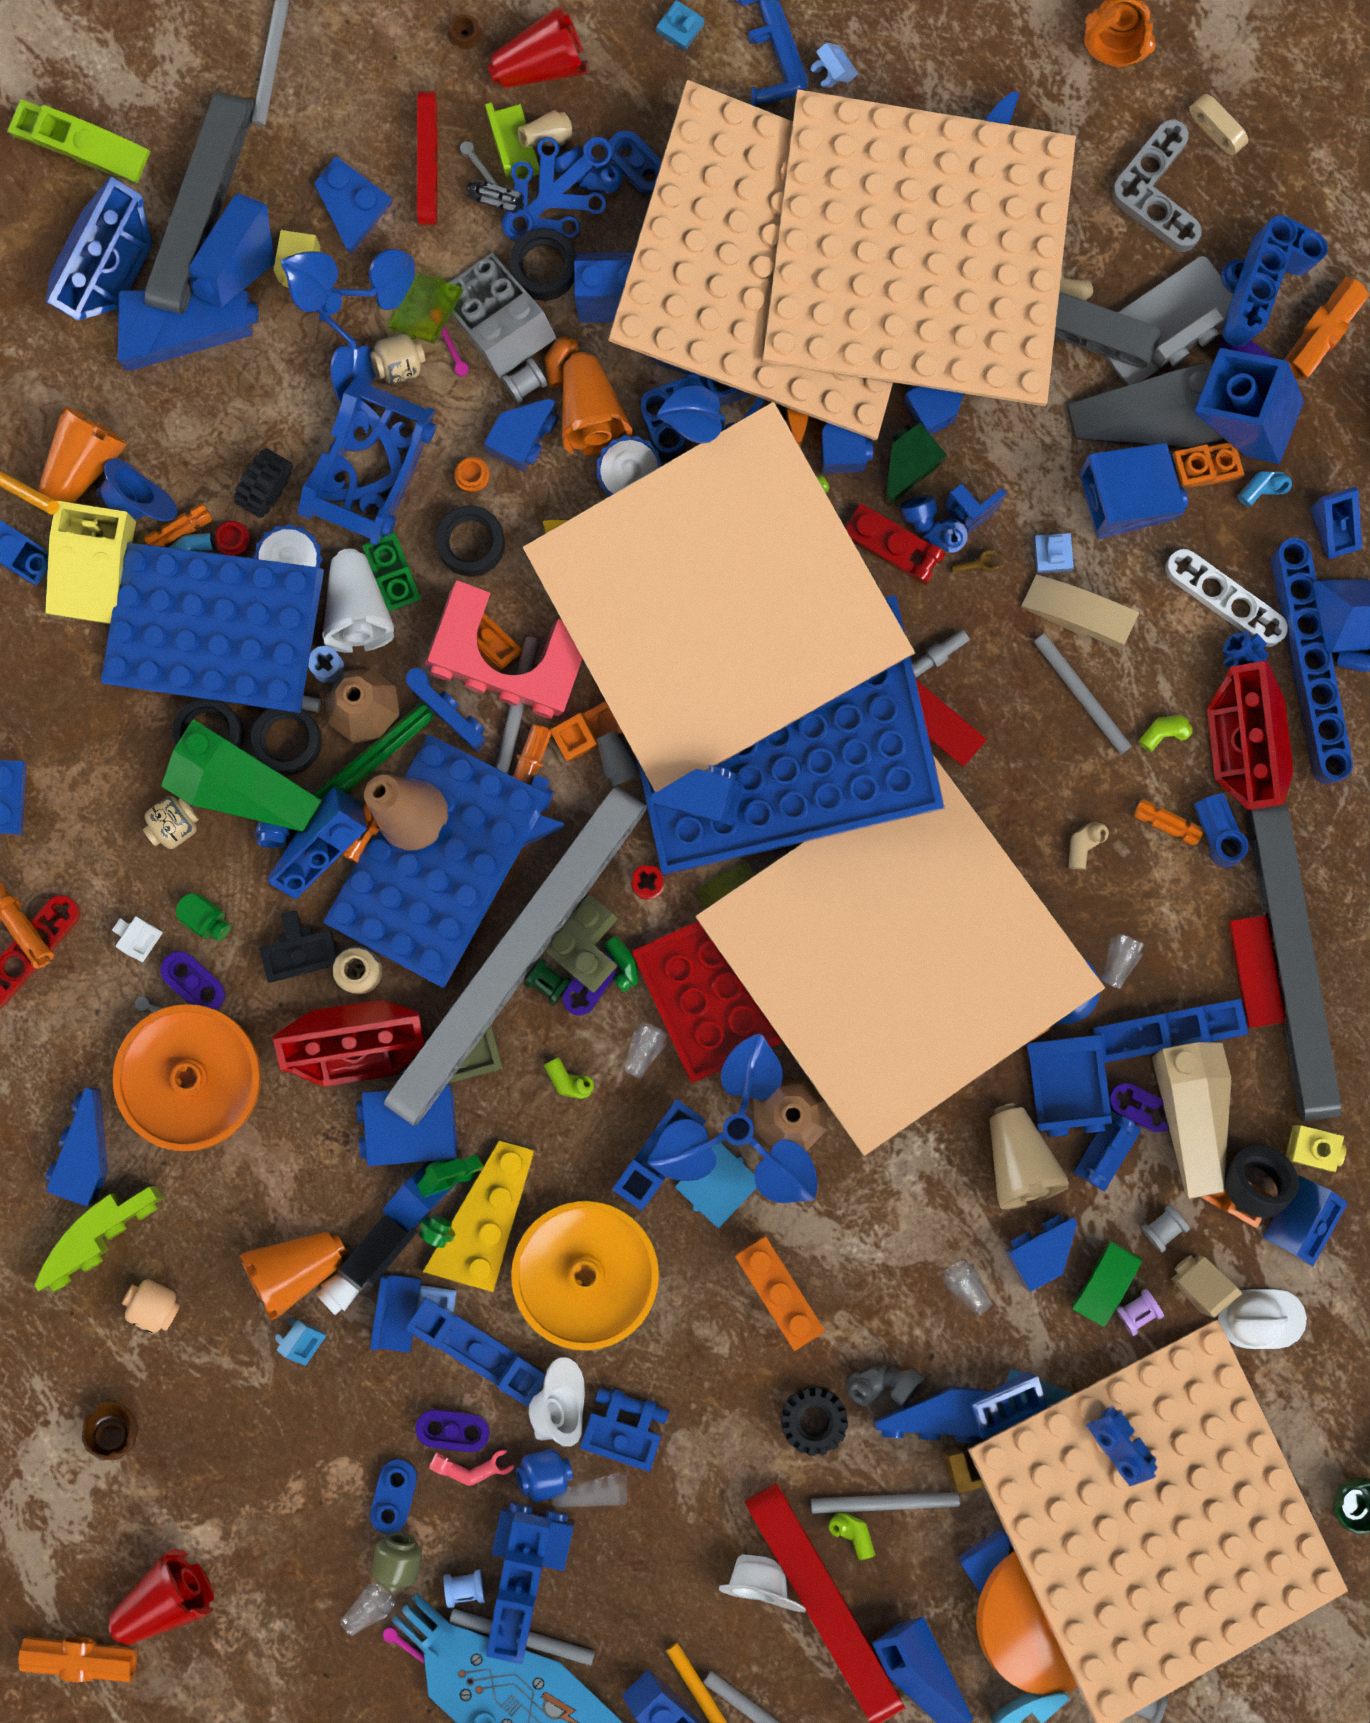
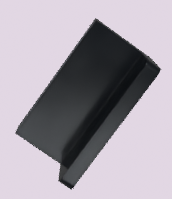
(375, 1254)

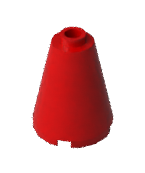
(540, 53)
(162, 1600)

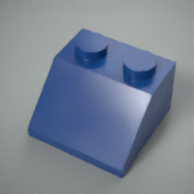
(704, 794)

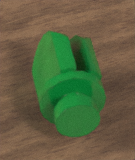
(202, 917)

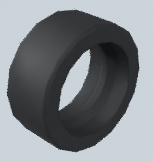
(538, 238)
(464, 514)
(201, 706)
(298, 764)
(1276, 1166)

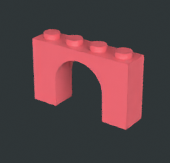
(457, 655)

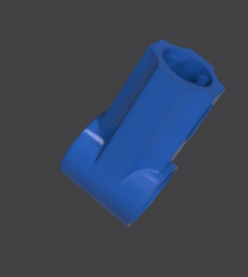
(1220, 826)

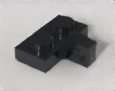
(297, 950)

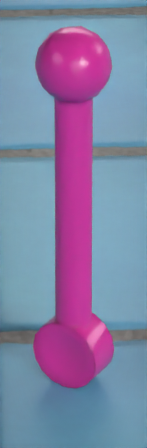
(461, 368)
(391, 1635)

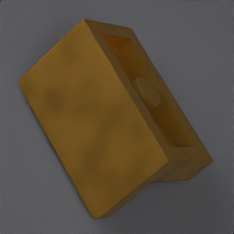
(958, 1472)

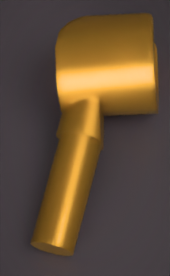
(980, 563)

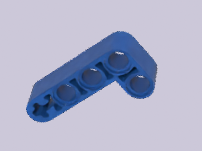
(1274, 249)
(658, 428)

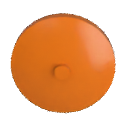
(186, 1077)
(1018, 1634)

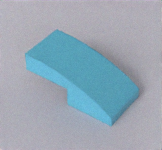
(1040, 1705)

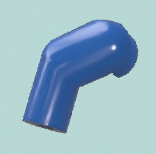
(1354, 661)

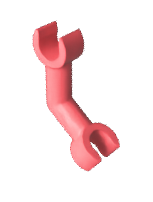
(447, 1467)

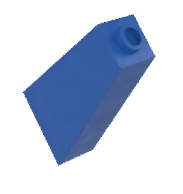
(195, 330)

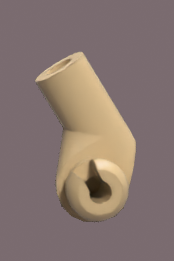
(1077, 288)
(1083, 841)

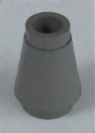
(616, 759)

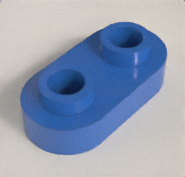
(639, 163)
(393, 1496)

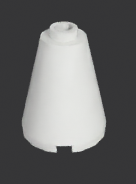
(355, 606)

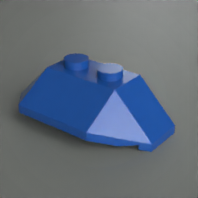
(101, 253)

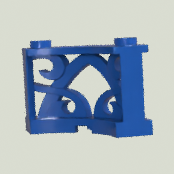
(357, 414)

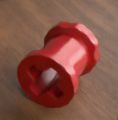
(649, 871)

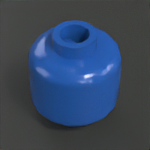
(543, 1475)

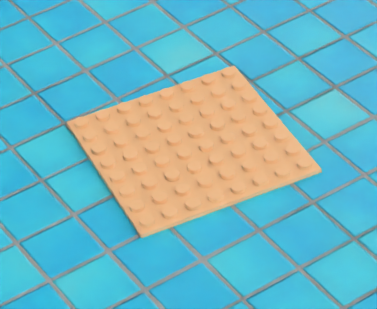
(920, 248)
(709, 260)
(718, 599)
(899, 962)
(1166, 1571)

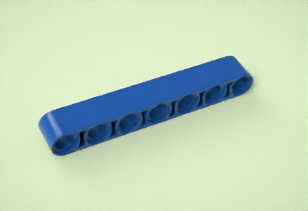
(1305, 677)

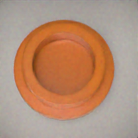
(471, 474)

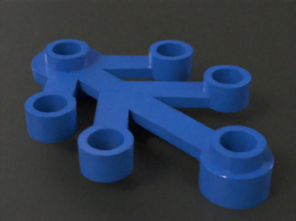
(552, 192)

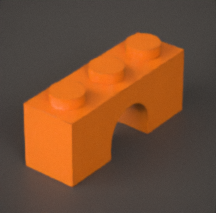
(779, 1293)

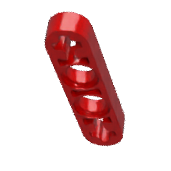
(427, 158)
(54, 939)

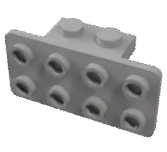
(1185, 310)

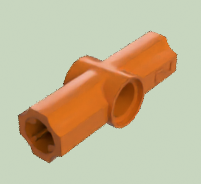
(1326, 327)
(77, 1659)

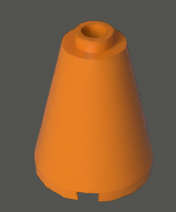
(590, 407)
(77, 456)
(291, 1269)

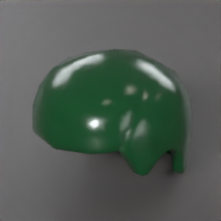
(1352, 1505)

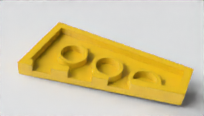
(485, 1220)

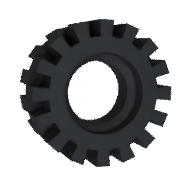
(263, 483)
(810, 1443)

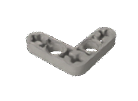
(1148, 195)

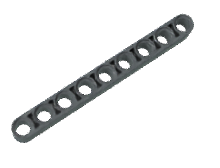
(1295, 963)

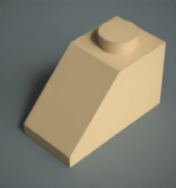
(1204, 1285)

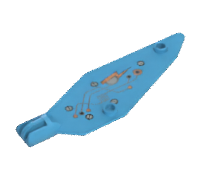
(491, 1689)

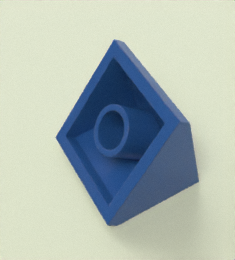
(1344, 614)

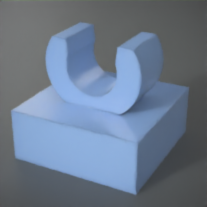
(836, 63)
(1053, 553)

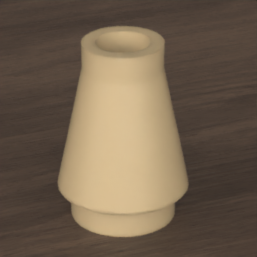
(550, 125)

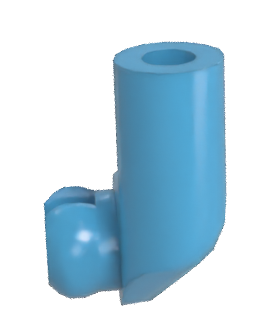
(1264, 483)
(194, 542)

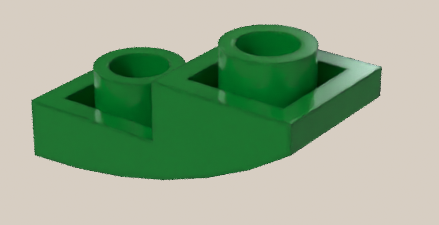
(392, 572)
(1107, 1284)

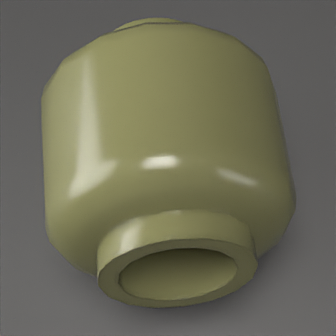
(396, 1561)

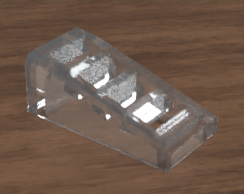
(598, 1492)

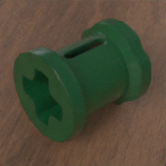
(547, 982)

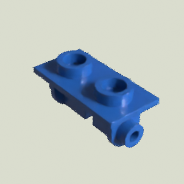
(1107, 1151)
(1130, 1458)

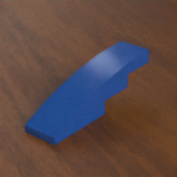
(1173, 1029)
(518, 1587)

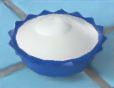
(625, 462)
(290, 546)

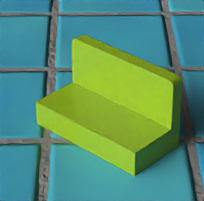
(504, 130)

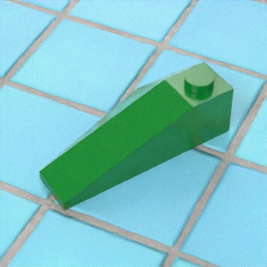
(226, 779)

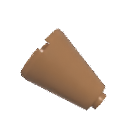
(406, 810)

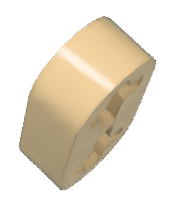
(1218, 124)

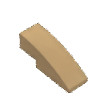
(1080, 611)

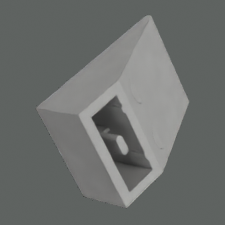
(499, 316)

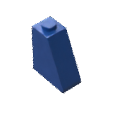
(234, 252)

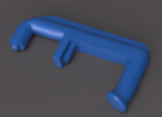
(785, 50)

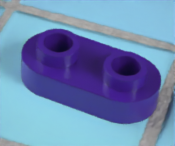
(194, 982)
(453, 1430)

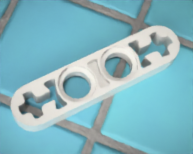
(1229, 592)

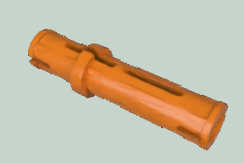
(23, 930)

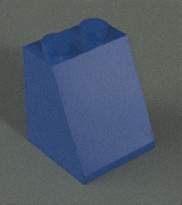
(600, 283)
(1251, 403)
(1132, 489)

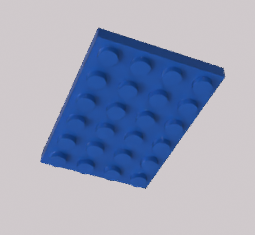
(213, 627)
(431, 900)

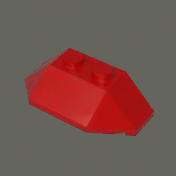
(1251, 737)
(350, 1042)

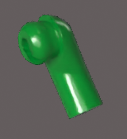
(625, 960)

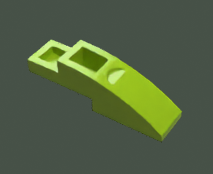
(79, 140)
(83, 1241)

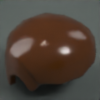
(109, 1431)

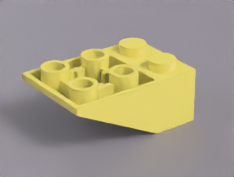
(86, 561)

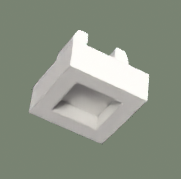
(136, 938)

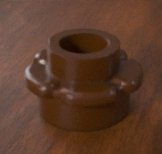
(462, 23)

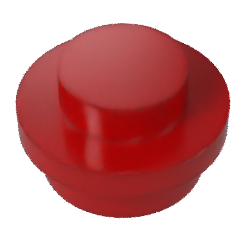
(232, 538)

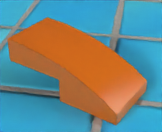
(580, 732)

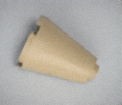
(1022, 1160)

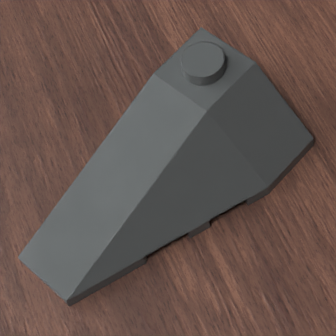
(1147, 412)

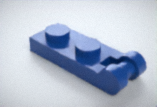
(445, 707)

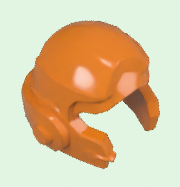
(1119, 32)

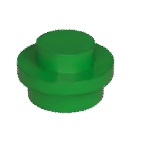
(436, 1231)

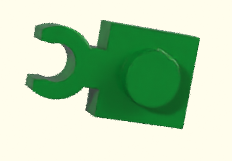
(444, 1175)

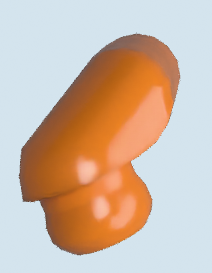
(555, 357)

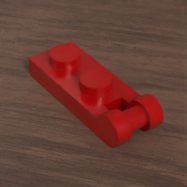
(893, 543)

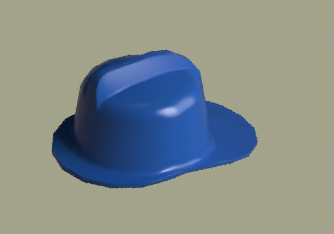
(131, 492)

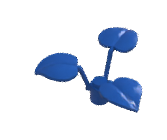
(310, 286)
(695, 413)
(684, 1146)

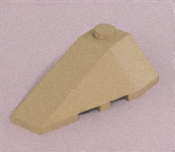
(1196, 1102)

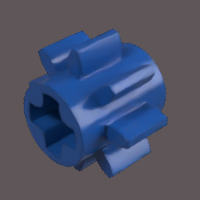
(1244, 649)

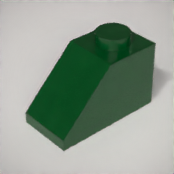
(911, 460)

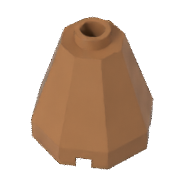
(369, 715)
(771, 1119)

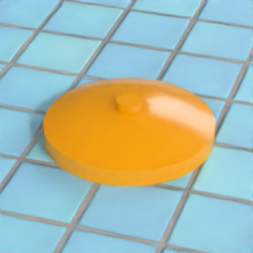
(585, 1275)

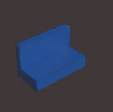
(968, 511)
(1306, 1221)
(394, 1309)

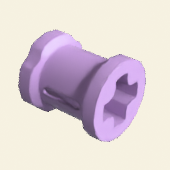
(1139, 1312)

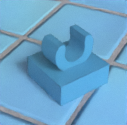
(680, 25)
(300, 1341)

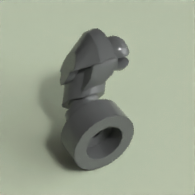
(868, 1384)

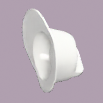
(1263, 1319)
(559, 1406)
(760, 1580)

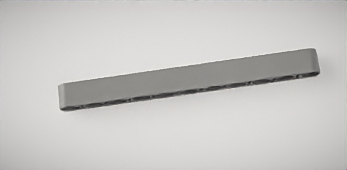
(515, 956)

